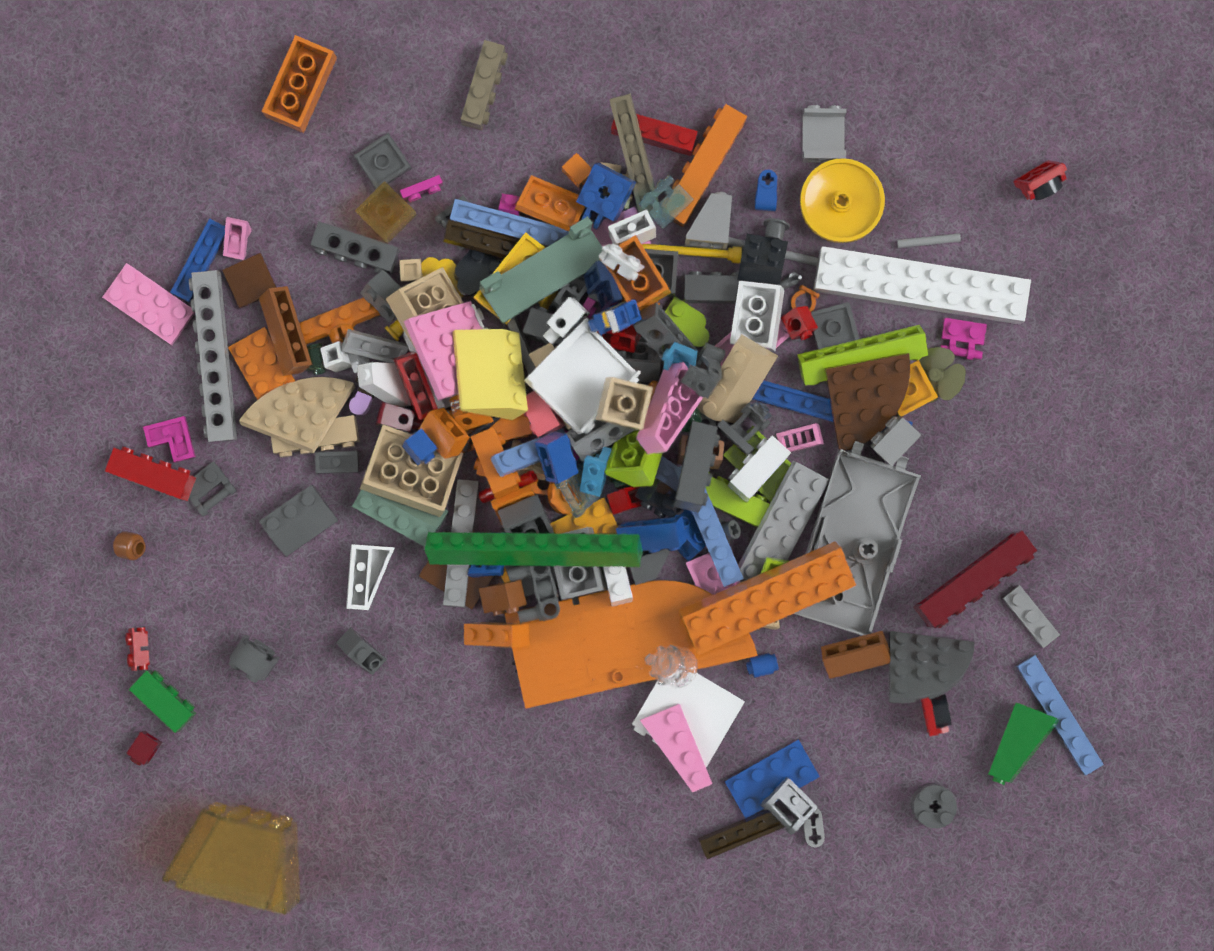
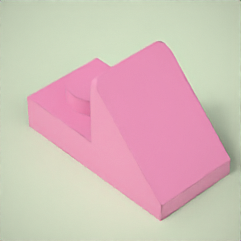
(236, 238)

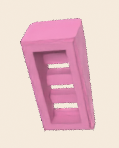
(817, 433)

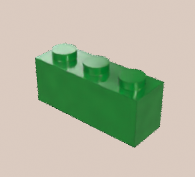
(163, 700)

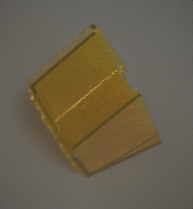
(240, 858)

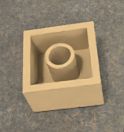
(624, 403)

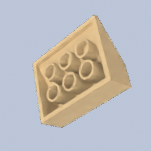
(423, 296)
(399, 479)

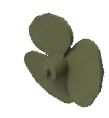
(945, 382)

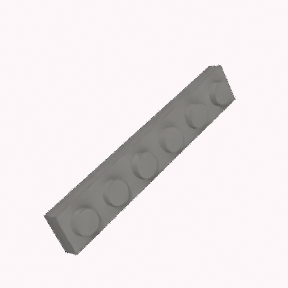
(462, 522)

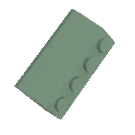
(400, 517)

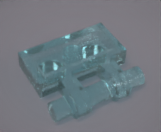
(671, 206)

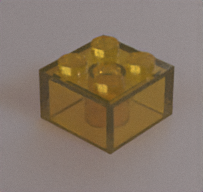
(385, 212)

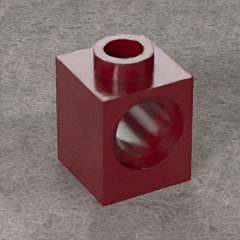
(143, 748)

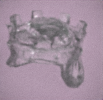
(673, 666)

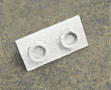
(615, 256)

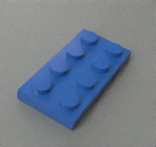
(762, 778)

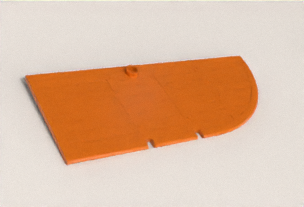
(606, 646)

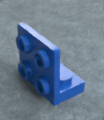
(695, 540)

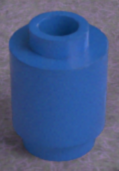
(762, 665)

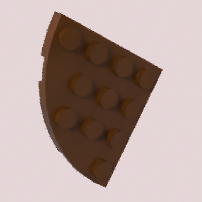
(866, 396)

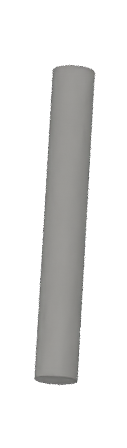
(931, 240)

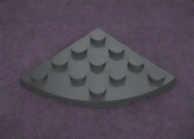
(925, 665)

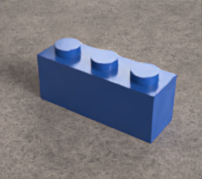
(656, 533)

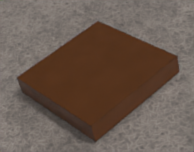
(249, 280)

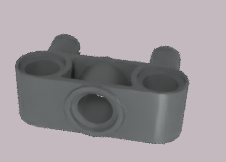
(544, 590)

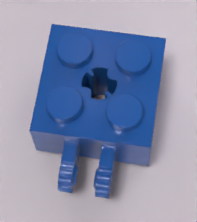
(593, 196)

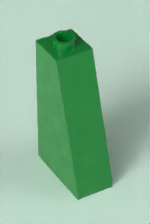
(1020, 741)

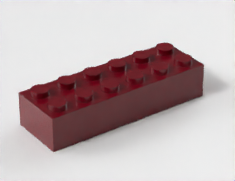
(975, 578)

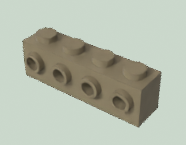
(483, 85)

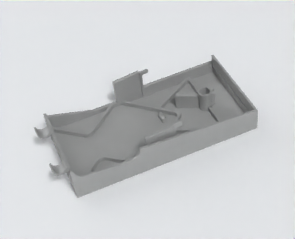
(859, 503)

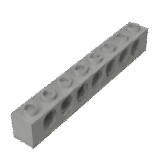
(219, 344)

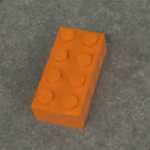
(299, 84)

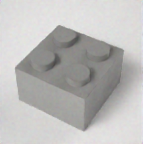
(894, 439)

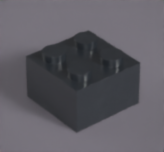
(762, 260)

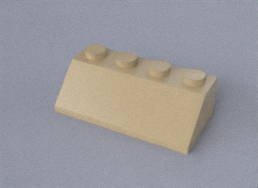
(740, 380)

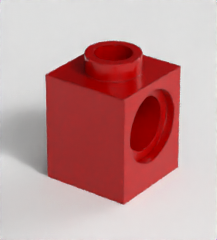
(792, 323)

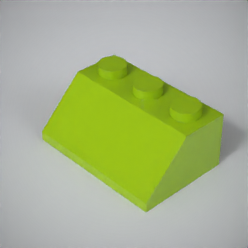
(632, 463)

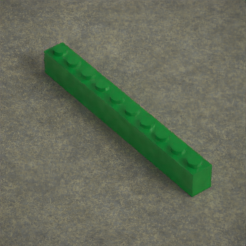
(534, 549)

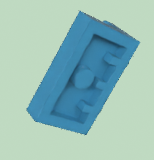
(594, 473)

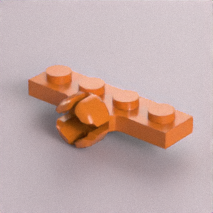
(337, 321)

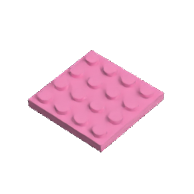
(435, 346)

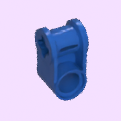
(766, 194)

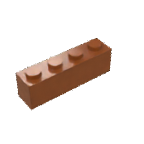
(285, 330)

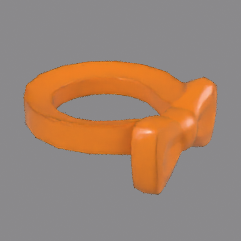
(803, 289)

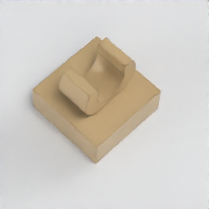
(410, 270)

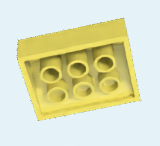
(490, 372)

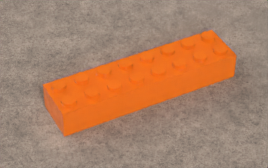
(767, 597)

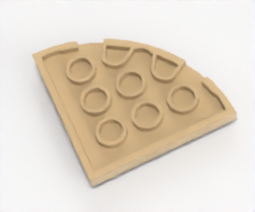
(299, 410)

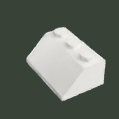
(758, 313)

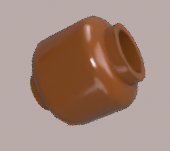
(129, 545)

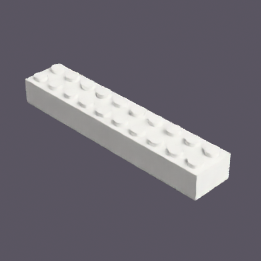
(922, 285)

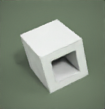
(335, 358)

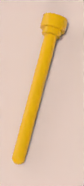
(732, 254)

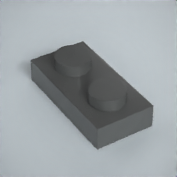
(337, 462)

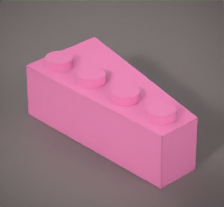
(668, 410)

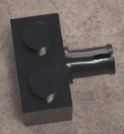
(660, 498)

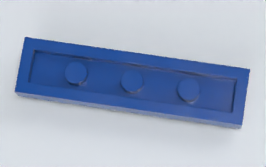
(200, 258)

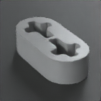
(818, 827)

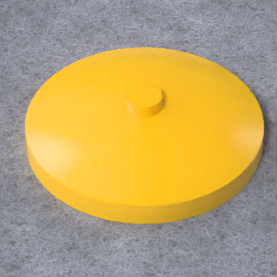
(842, 200)

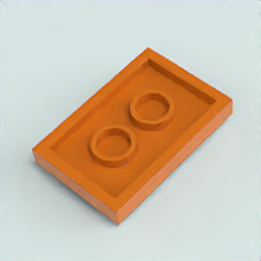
(550, 203)
(259, 363)

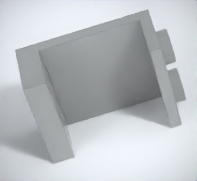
(823, 134)

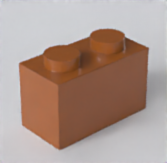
(502, 597)

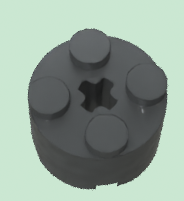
(253, 659)
(942, 815)

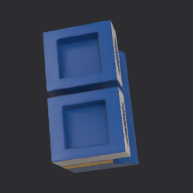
(615, 317)

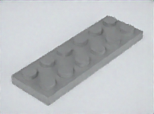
(784, 519)

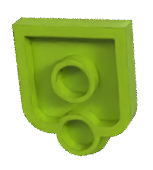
(689, 321)

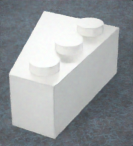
(365, 573)

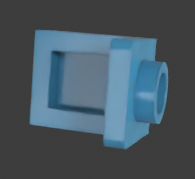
(677, 354)

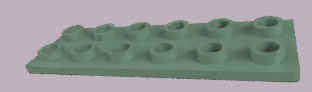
(542, 272)

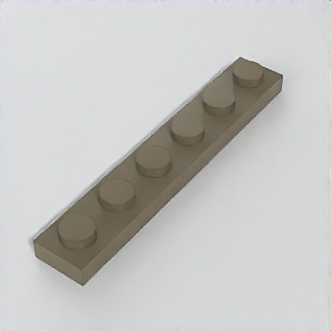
(633, 147)

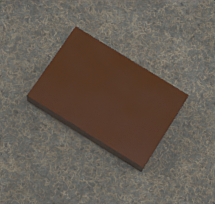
(437, 577)

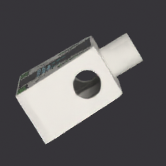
(572, 313)

